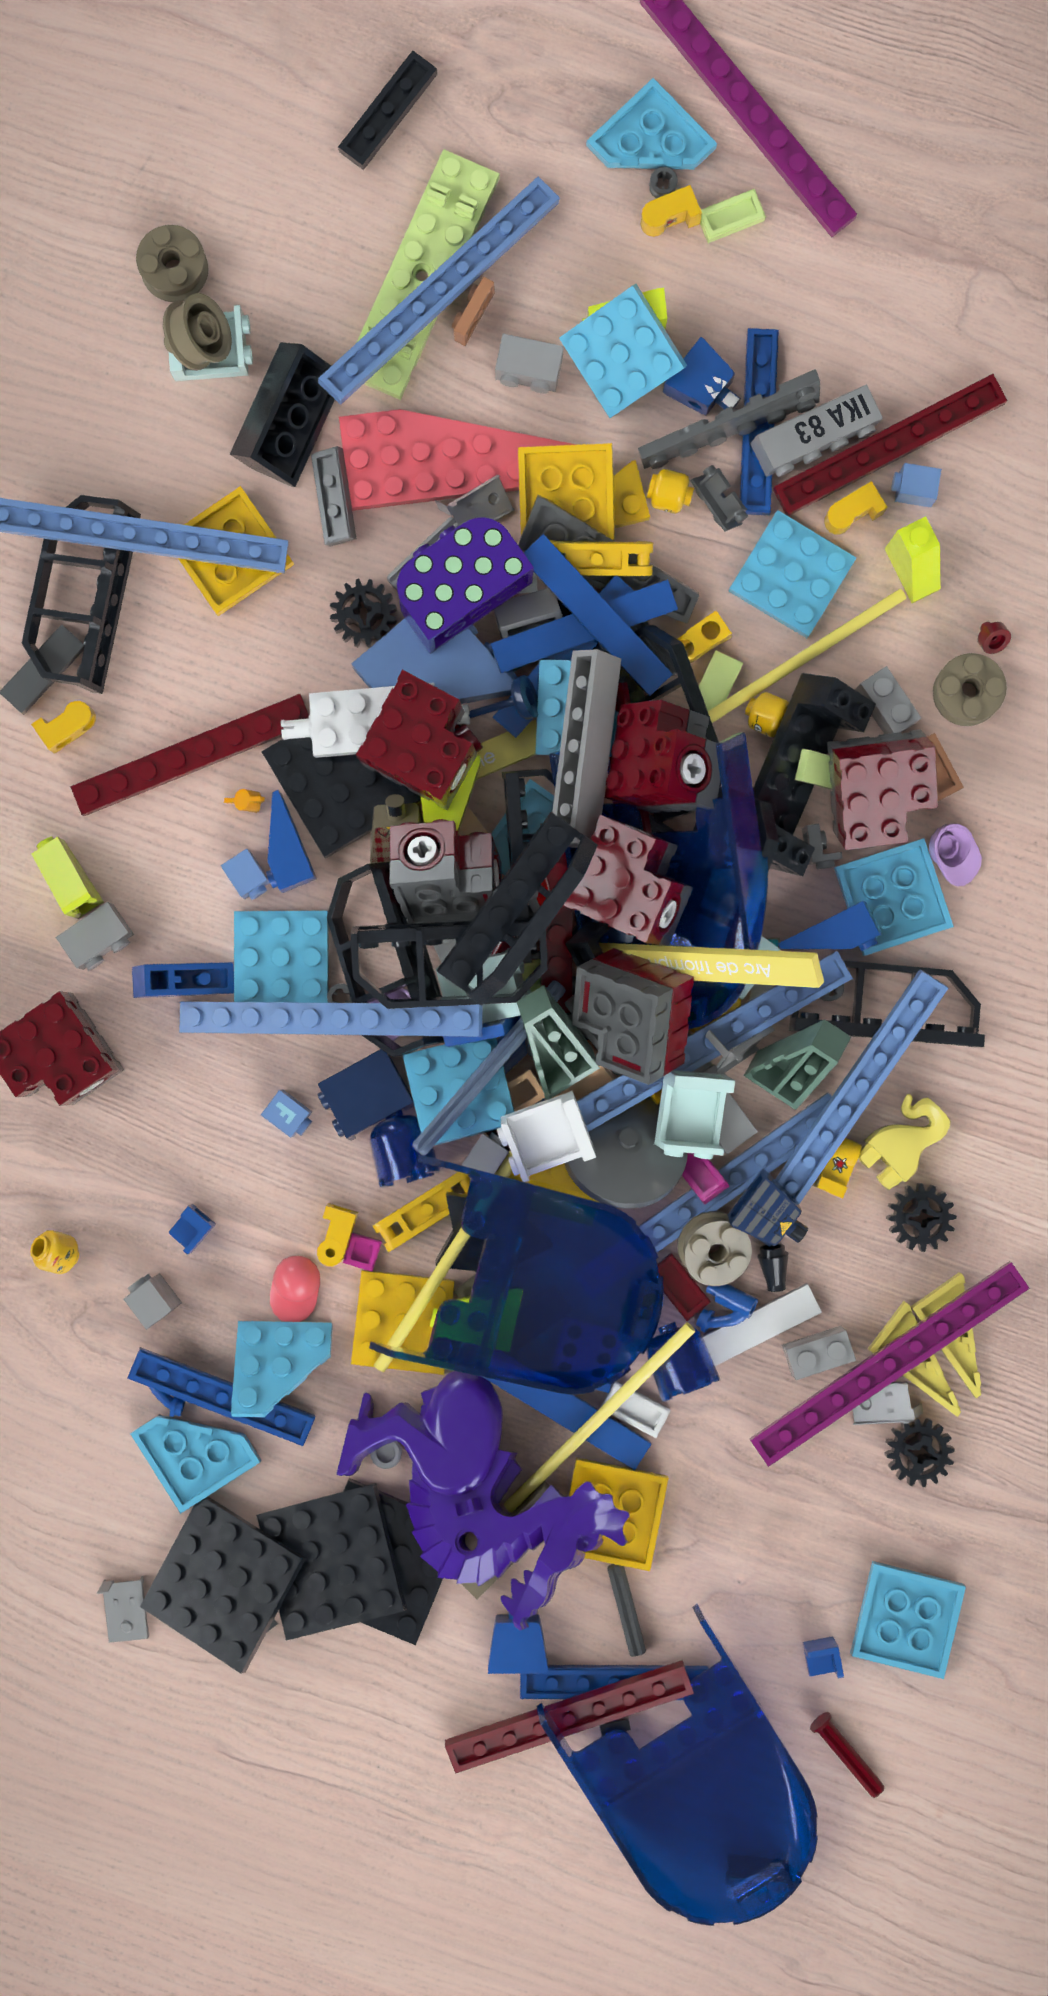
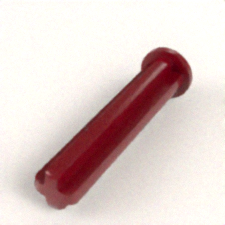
(847, 1754)

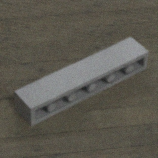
(586, 740)

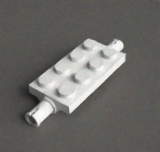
(342, 720)

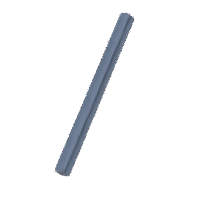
(477, 1081)

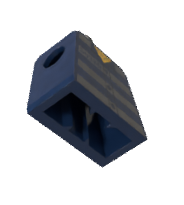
(768, 1212)

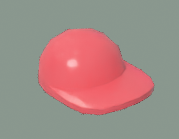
(294, 1289)

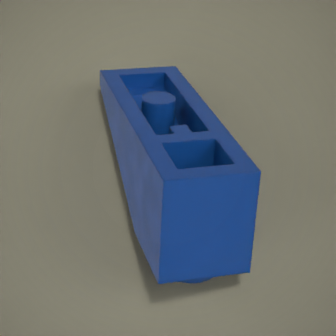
(286, 853)
(842, 931)
(182, 979)

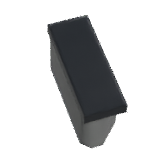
(622, 1723)

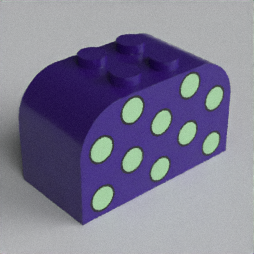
(460, 579)

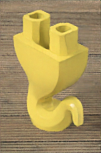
(902, 1144)

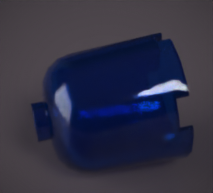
(394, 1150)
(685, 1369)

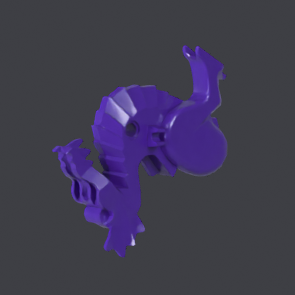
(459, 1486)

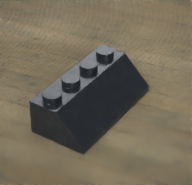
(285, 415)

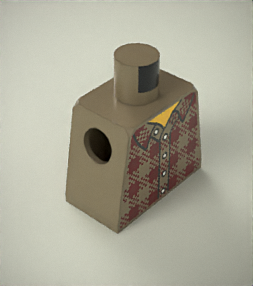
(384, 816)

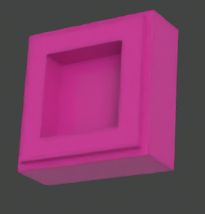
(362, 1251)

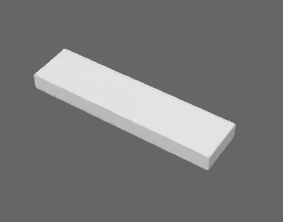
(763, 1324)

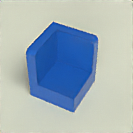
(191, 1228)
(823, 1657)

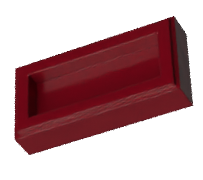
(681, 1288)

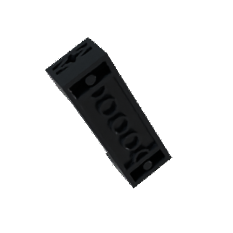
(810, 721)

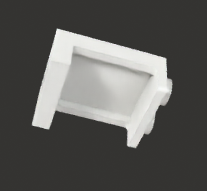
(545, 1135)

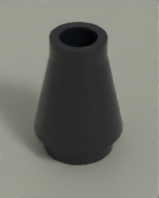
(774, 1266)

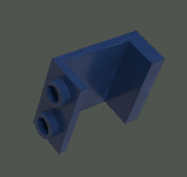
(364, 1094)

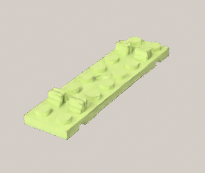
(440, 226)

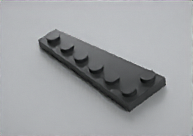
(794, 395)
(562, 526)

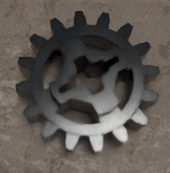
(351, 615)
(919, 1204)
(915, 1464)

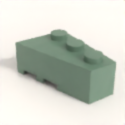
(557, 1047)
(798, 1062)

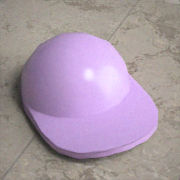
(955, 853)

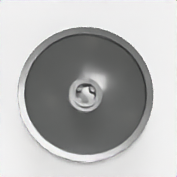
(628, 1164)

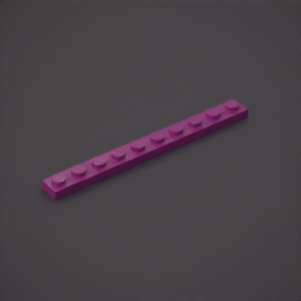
(752, 113)
(889, 1363)

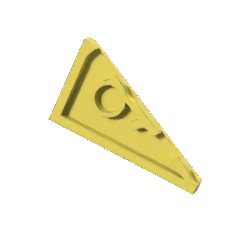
(961, 1350)
(926, 1375)

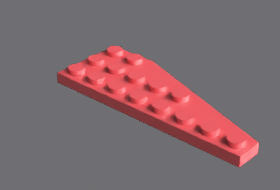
(425, 458)

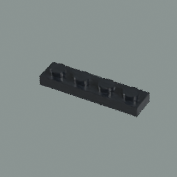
(387, 110)

